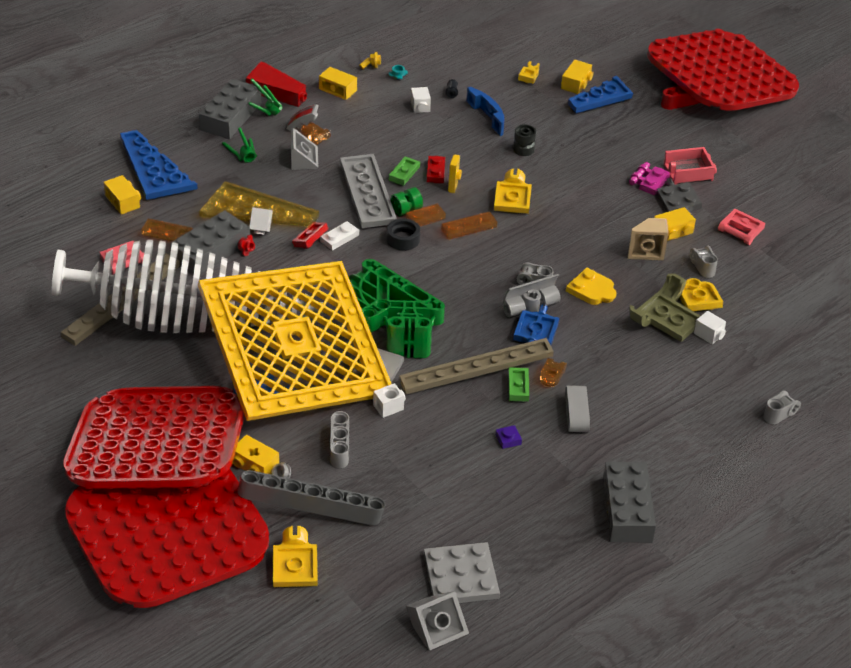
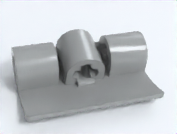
(531, 296)

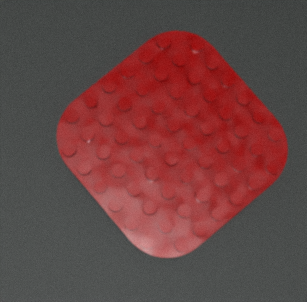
(722, 69)
(155, 437)
(166, 539)

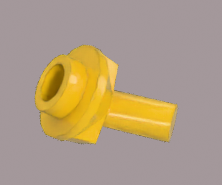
(374, 59)

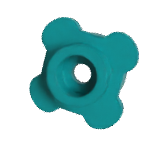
(398, 71)

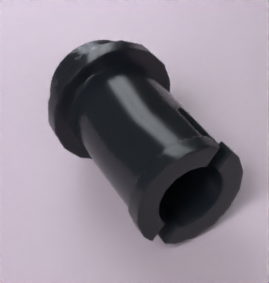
(452, 90)

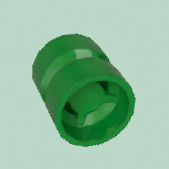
(406, 201)

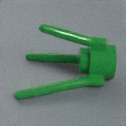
(272, 105)
(247, 152)

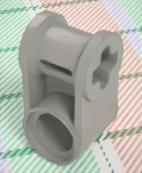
(704, 261)
(534, 272)
(780, 408)

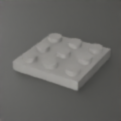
(462, 569)

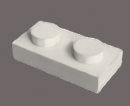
(339, 235)

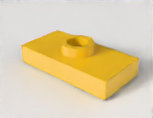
(454, 173)

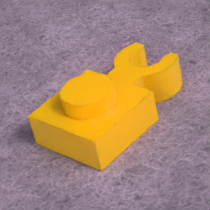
(529, 73)

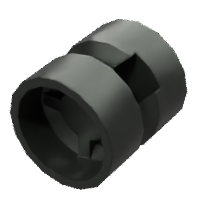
(524, 140)

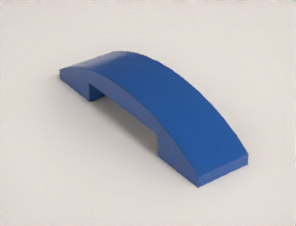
(479, 99)

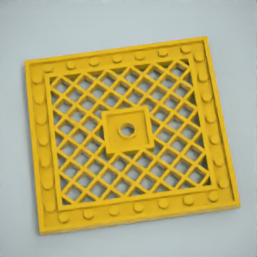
(260, 403)

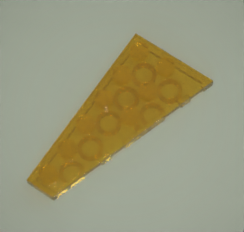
(240, 200)

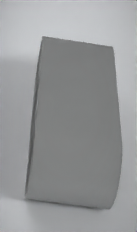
(577, 408)
(339, 439)

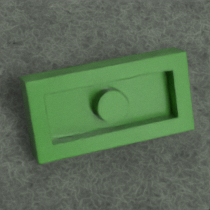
(404, 171)
(518, 384)

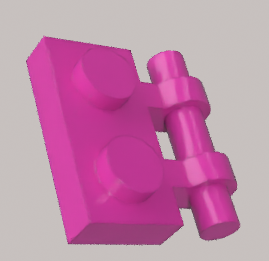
(654, 178)

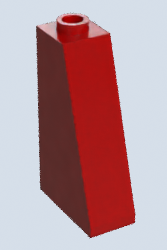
(280, 84)

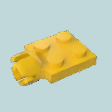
(513, 193)
(295, 560)

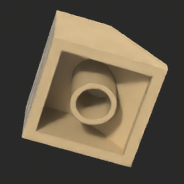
(649, 240)

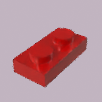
(436, 169)
(310, 235)

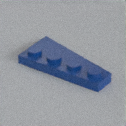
(606, 94)

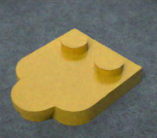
(592, 287)
(700, 295)

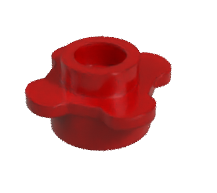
(246, 245)

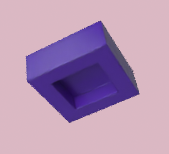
(508, 437)

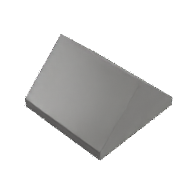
(303, 152)

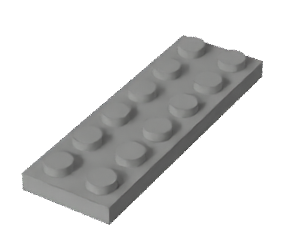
(367, 190)

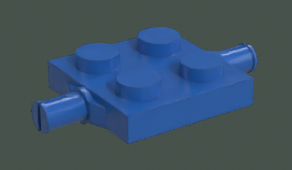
(536, 326)

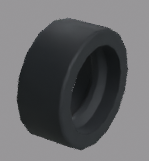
(403, 225)

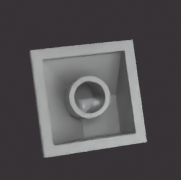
(438, 619)

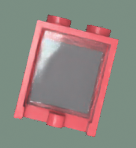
(689, 165)

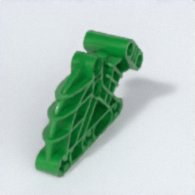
(408, 313)

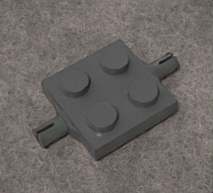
(679, 196)

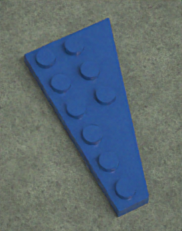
(154, 171)

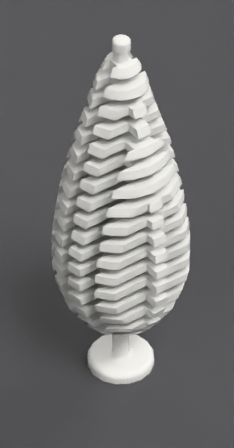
(131, 282)

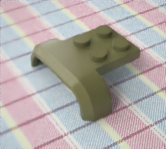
(665, 312)

